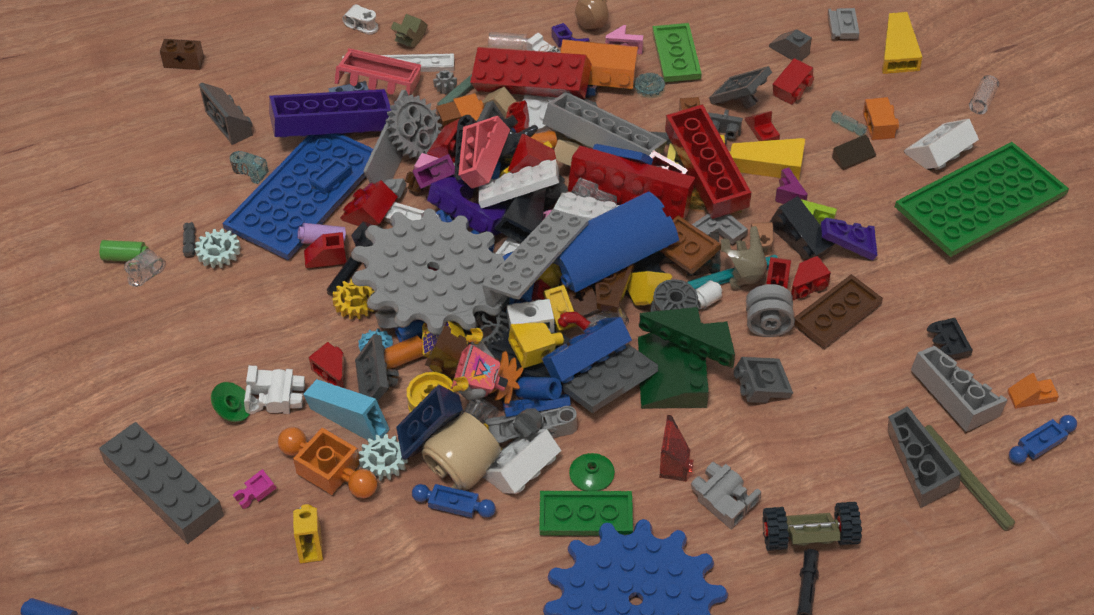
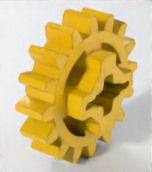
(355, 300)

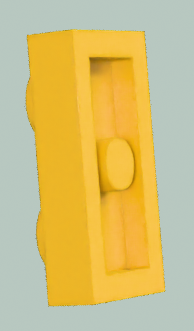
(559, 303)

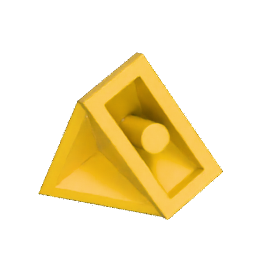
(643, 284)

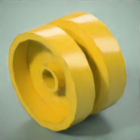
(423, 385)

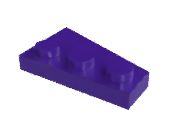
(851, 237)

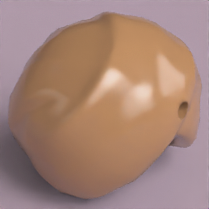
(592, 13)

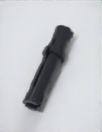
(808, 578)

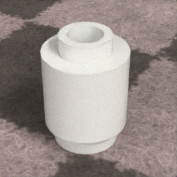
(708, 294)

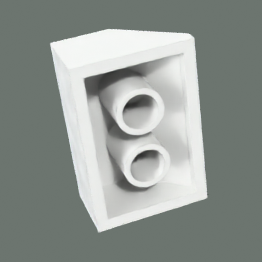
(943, 144)
(522, 461)

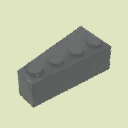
(923, 460)

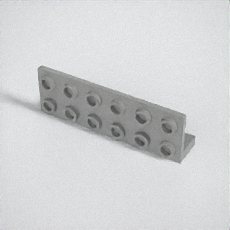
(385, 160)
(533, 256)

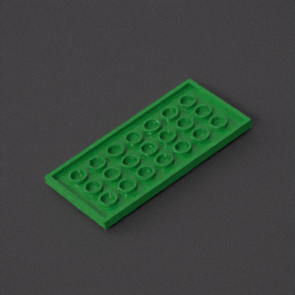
(981, 198)

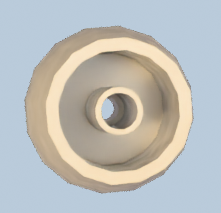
(462, 450)

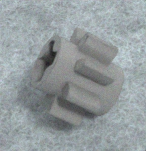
(445, 81)

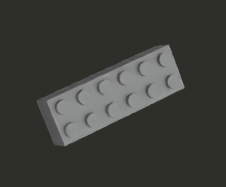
(596, 126)

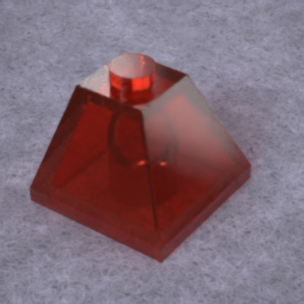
(675, 453)

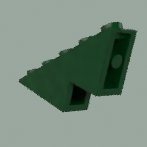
(685, 329)

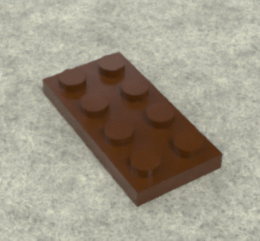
(837, 310)

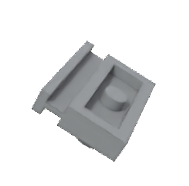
(843, 23)

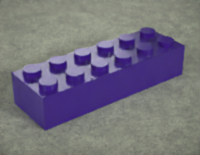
(328, 112)

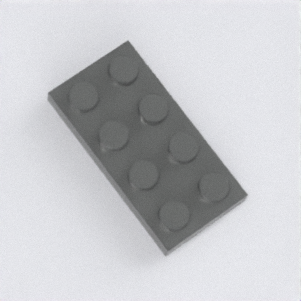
(610, 378)

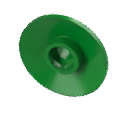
(229, 401)
(591, 479)

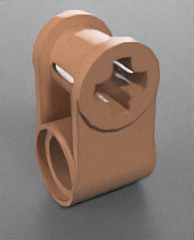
(766, 236)

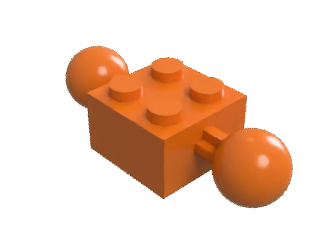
(327, 461)

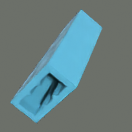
(348, 409)

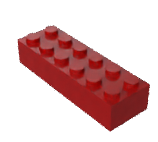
(531, 72)
(708, 161)
(631, 179)

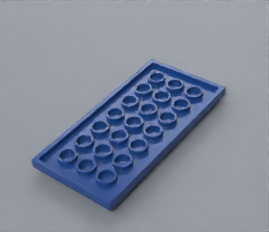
(288, 200)

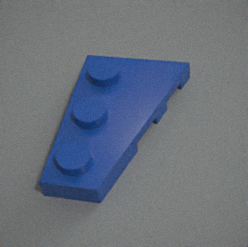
(517, 406)

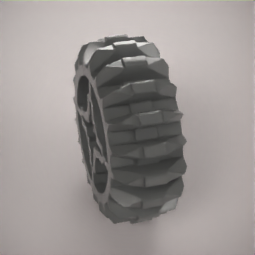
(490, 330)

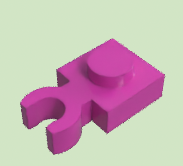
(257, 487)

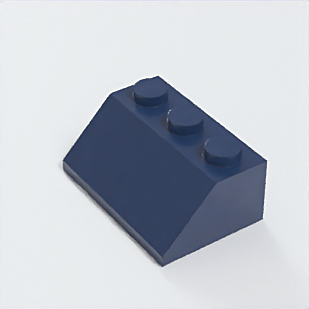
(426, 419)

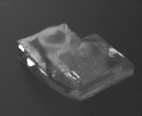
(589, 189)

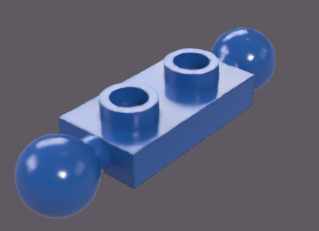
(1042, 439)
(453, 500)

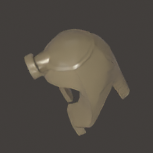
(749, 263)

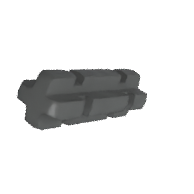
(188, 239)

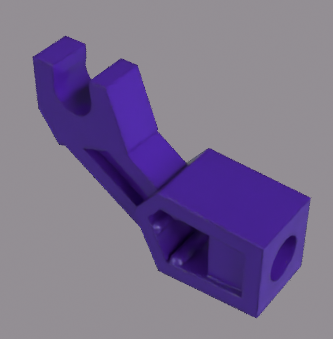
(562, 32)

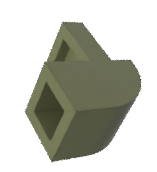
(410, 31)

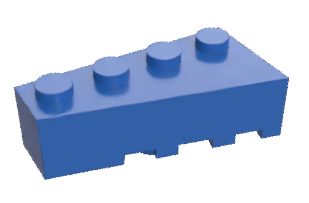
(587, 348)

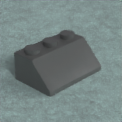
(225, 113)

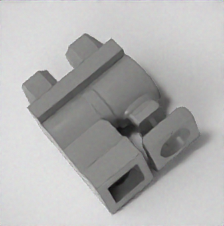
(718, 493)

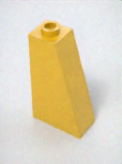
(901, 45)
(769, 157)

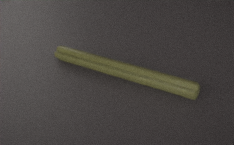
(974, 484)

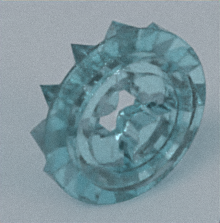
(645, 80)

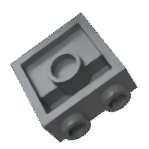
(762, 379)

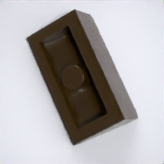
(853, 152)

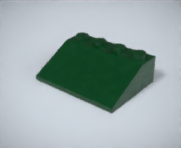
(679, 379)

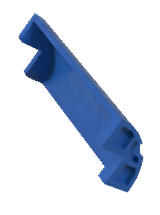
(616, 241)

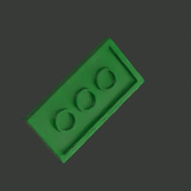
(584, 512)

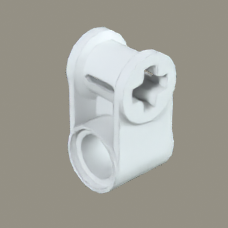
(361, 19)

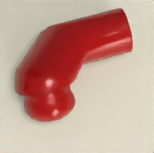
(573, 317)

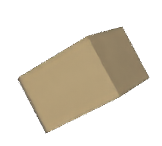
(501, 98)

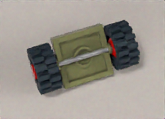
(812, 527)

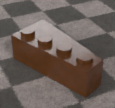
(447, 353)

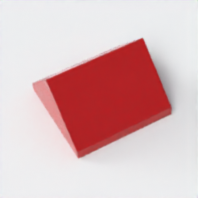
(530, 153)

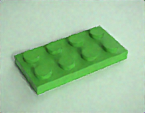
(676, 52)

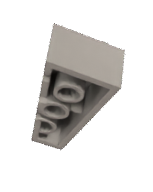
(956, 389)

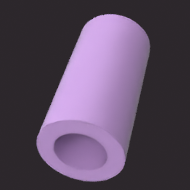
(310, 232)

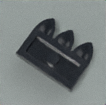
(951, 337)

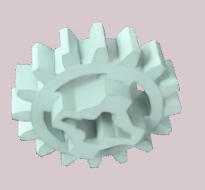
(217, 248)
(382, 457)

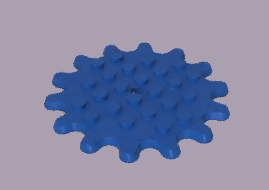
(634, 565)

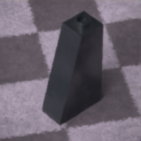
(522, 215)

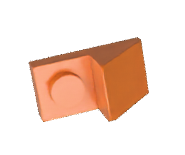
(1032, 392)

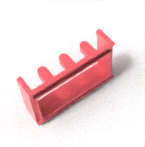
(379, 68)

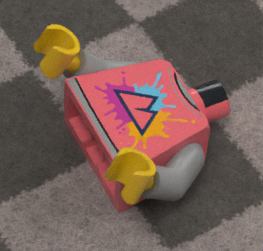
(477, 370)

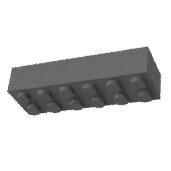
(161, 482)

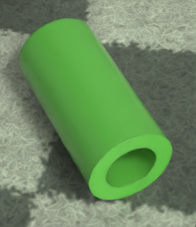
(120, 250)

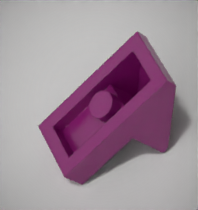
(434, 171)
(789, 187)

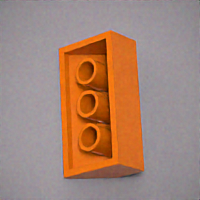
(611, 63)

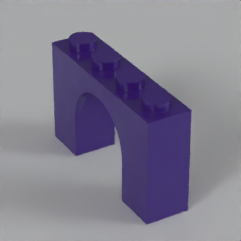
(453, 199)

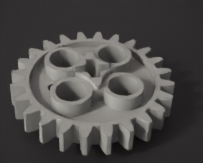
(413, 125)

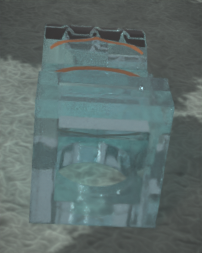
(250, 165)

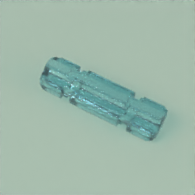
(849, 123)

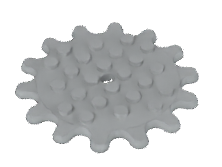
(401, 276)

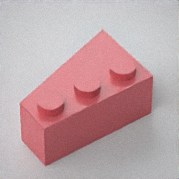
(481, 150)

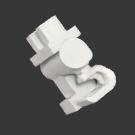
(274, 390)

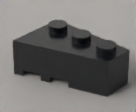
(800, 229)

